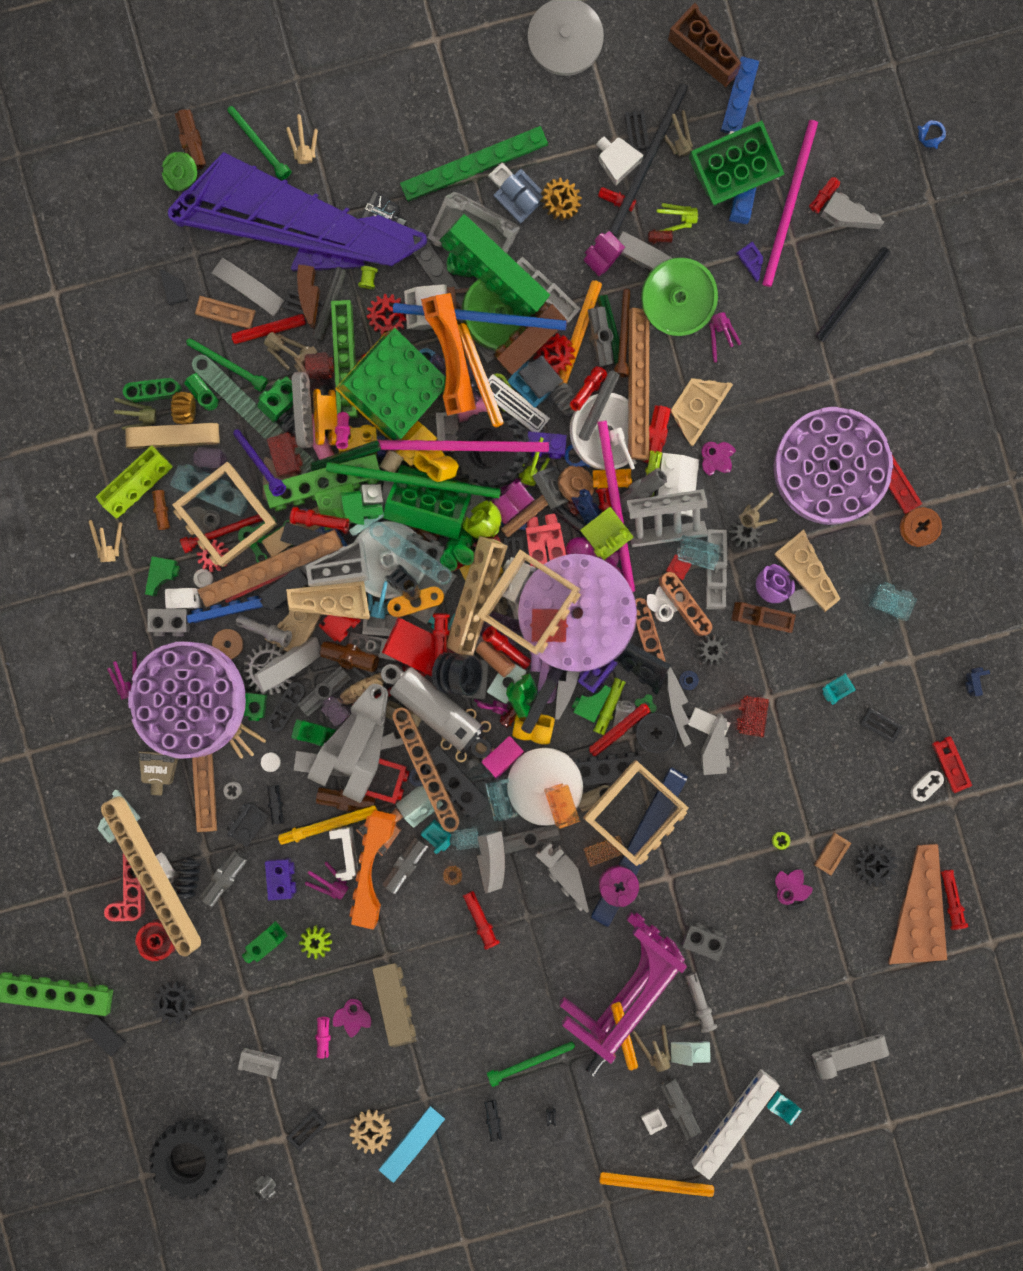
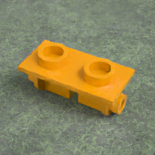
(622, 475)

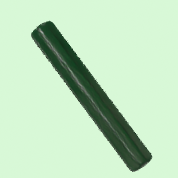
(604, 302)
(348, 455)

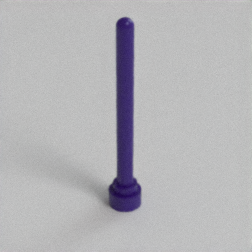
(276, 486)

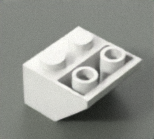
(413, 297)

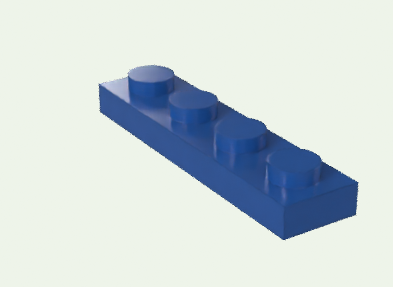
(740, 95)
(219, 611)

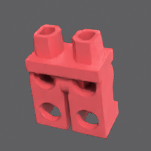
(546, 535)

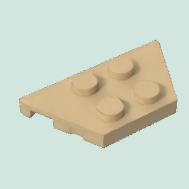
(698, 406)

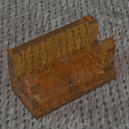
(561, 805)
(602, 851)

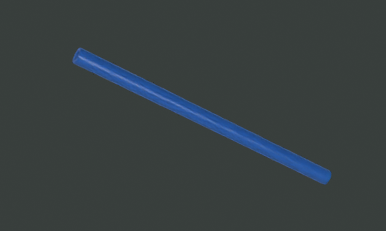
(488, 317)

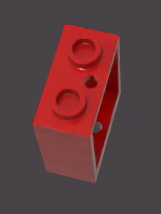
(398, 792)

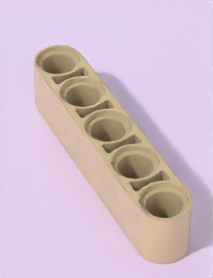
(172, 435)

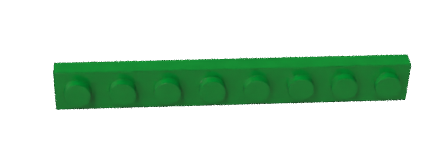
(474, 164)

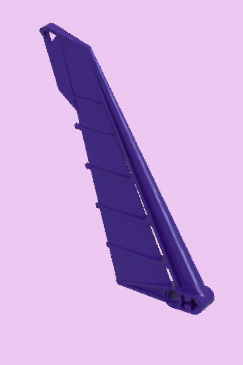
(255, 193)

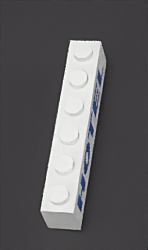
(735, 1124)

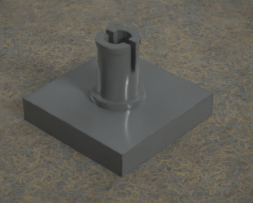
(548, 484)

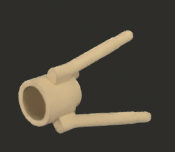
(303, 154)
(105, 552)
(236, 736)

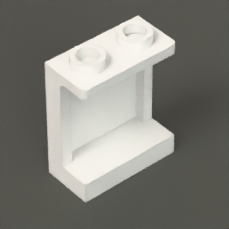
(347, 836)

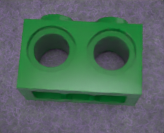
(282, 401)
(261, 699)

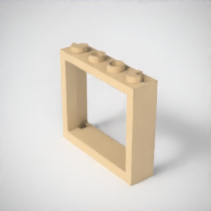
(204, 543)
(503, 584)
(665, 829)

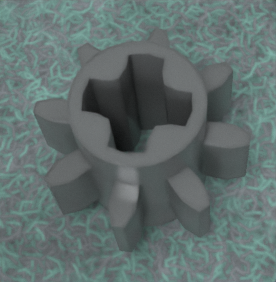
(264, 1188)

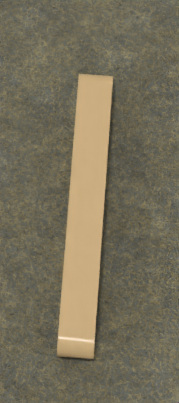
(151, 875)

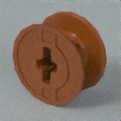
(911, 522)

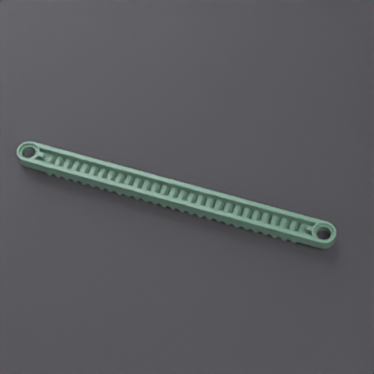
(248, 408)

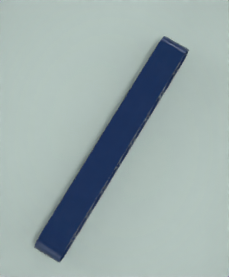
(651, 821)

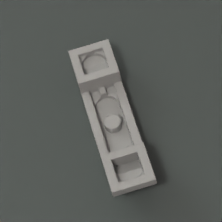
(248, 286)

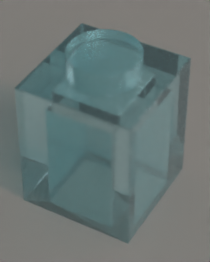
(465, 838)

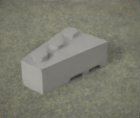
(340, 567)

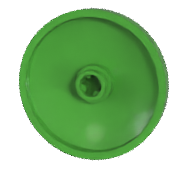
(679, 296)
(483, 300)

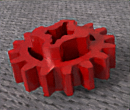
(380, 315)
(557, 345)

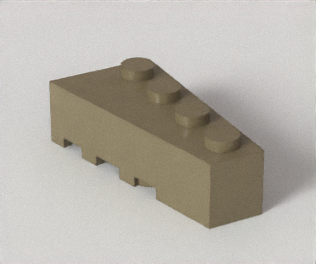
(394, 1005)

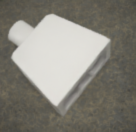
(618, 158)
(183, 599)

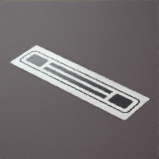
(517, 405)

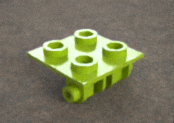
(606, 533)

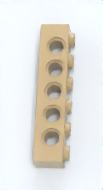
(477, 589)

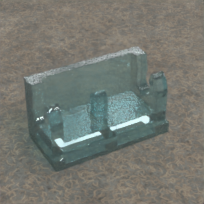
(698, 552)
(500, 800)

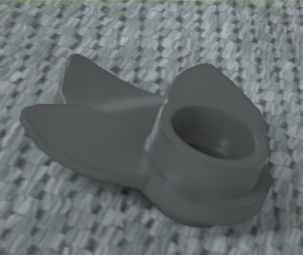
(200, 516)

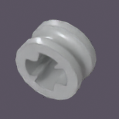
(227, 789)

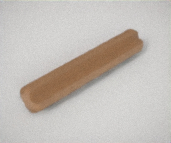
(524, 516)

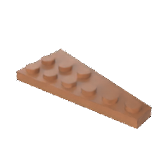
(921, 919)

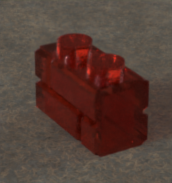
(319, 365)
(284, 454)
(753, 716)

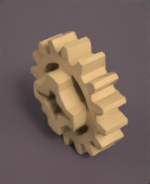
(363, 1133)

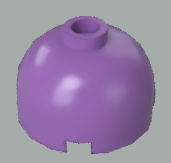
(774, 584)

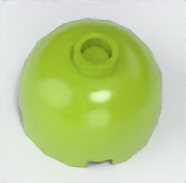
(484, 520)

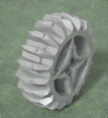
(253, 665)

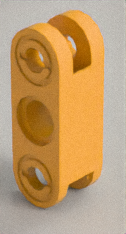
(325, 416)
(407, 608)

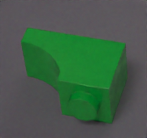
(160, 572)
(590, 706)

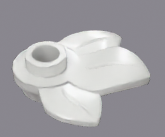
(661, 601)

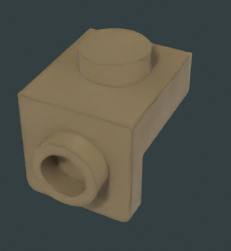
(301, 362)

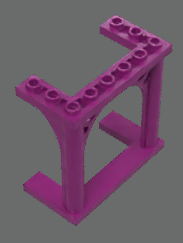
(656, 969)

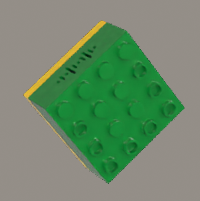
(392, 385)

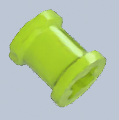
(367, 277)

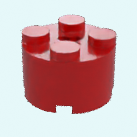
(337, 626)
(147, 943)

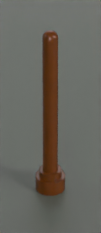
(622, 367)

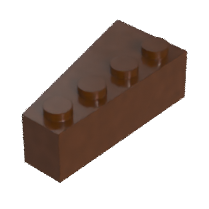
(704, 46)
(526, 340)

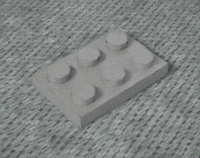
(426, 582)

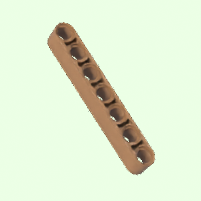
(426, 779)

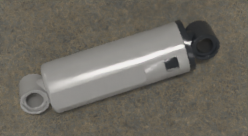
(436, 710)

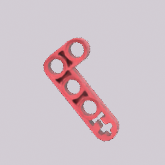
(128, 899)

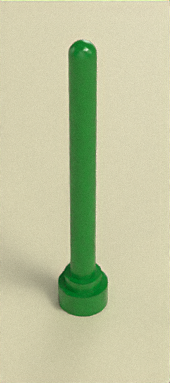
(281, 171)
(258, 382)
(497, 1076)

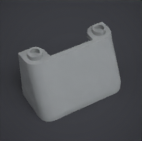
(497, 227)

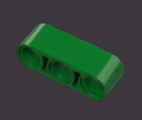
(143, 387)

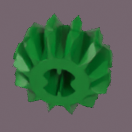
(457, 268)

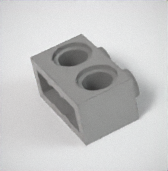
(168, 617)

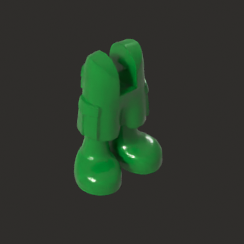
(457, 551)

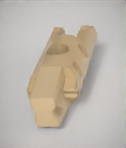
(352, 693)

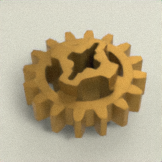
(556, 203)

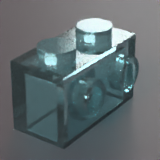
(893, 601)

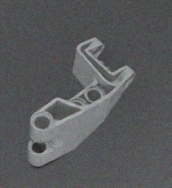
(355, 745)

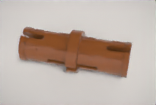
(160, 510)

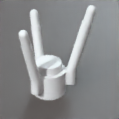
(617, 438)

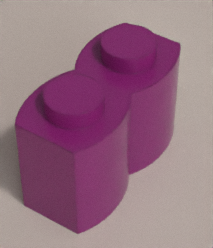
(603, 253)
(513, 502)

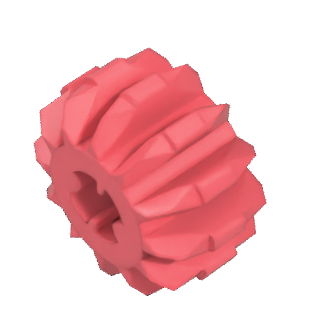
(205, 556)

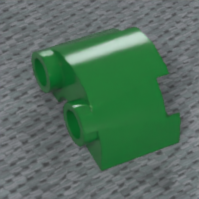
(521, 694)

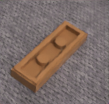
(225, 312)

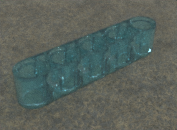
(403, 547)

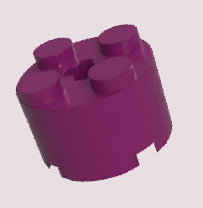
(623, 896)

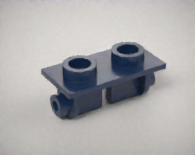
(585, 506)

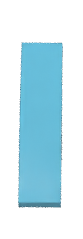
(411, 1144)

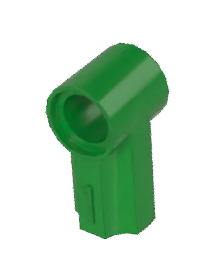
(201, 391)

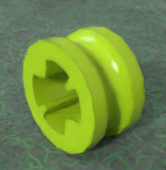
(775, 842)

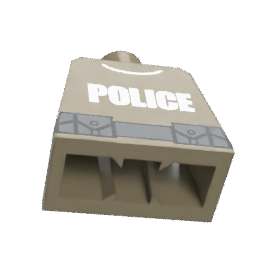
(157, 770)

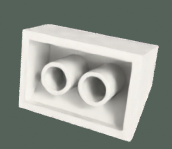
(680, 474)

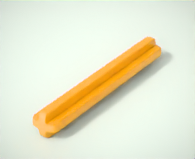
(627, 1046)

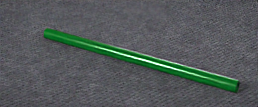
(412, 480)

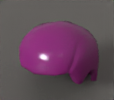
(579, 545)

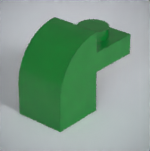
(355, 511)
(312, 732)

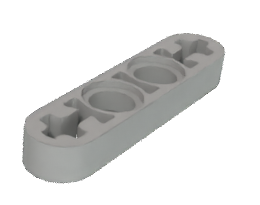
(302, 409)

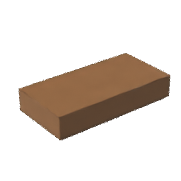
(832, 854)

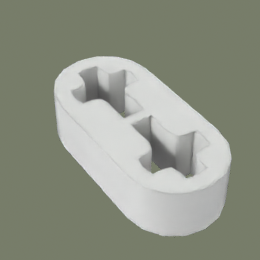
(930, 788)

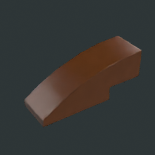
(308, 293)
(763, 617)

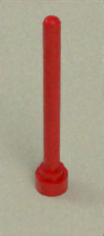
(189, 543)

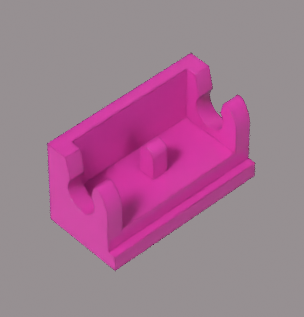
(503, 757)

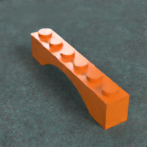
(442, 318)
(367, 907)

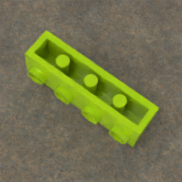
(134, 482)

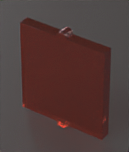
(540, 621)

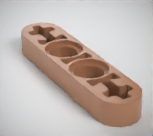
(687, 602)
(651, 633)

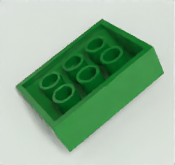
(736, 163)
(427, 508)

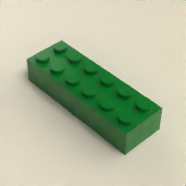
(494, 267)

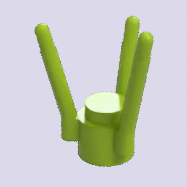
(687, 214)
(527, 475)

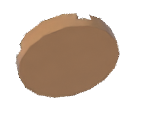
(573, 480)

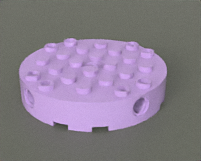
(804, 469)
(606, 606)
(212, 706)

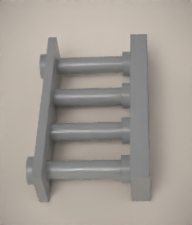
(666, 504)

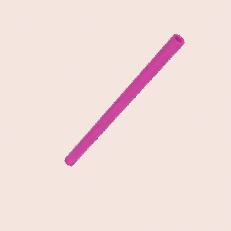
(790, 203)
(464, 445)
(614, 497)

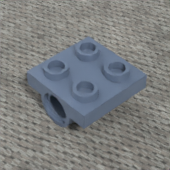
(519, 196)

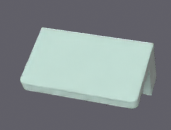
(416, 806)

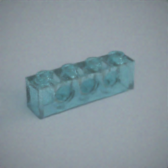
(182, 479)

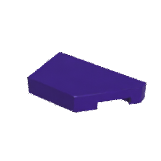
(751, 259)

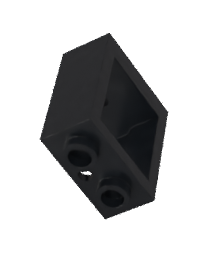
(275, 596)

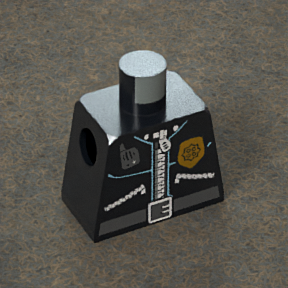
(384, 207)

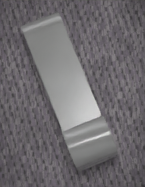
(848, 1055)

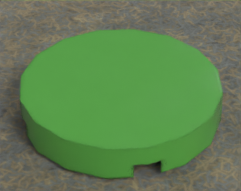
(179, 171)

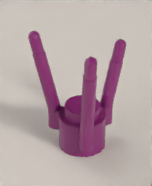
(721, 323)
(122, 688)
(337, 889)

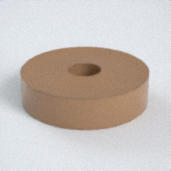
(234, 637)

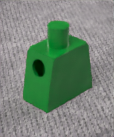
(264, 943)

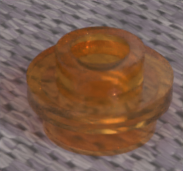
(448, 880)

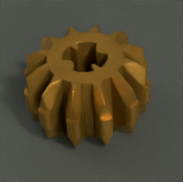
(183, 408)

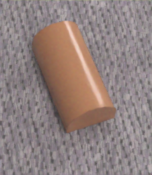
(495, 658)

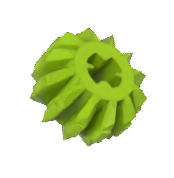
(308, 939)

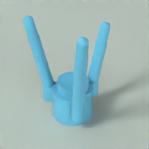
(378, 609)

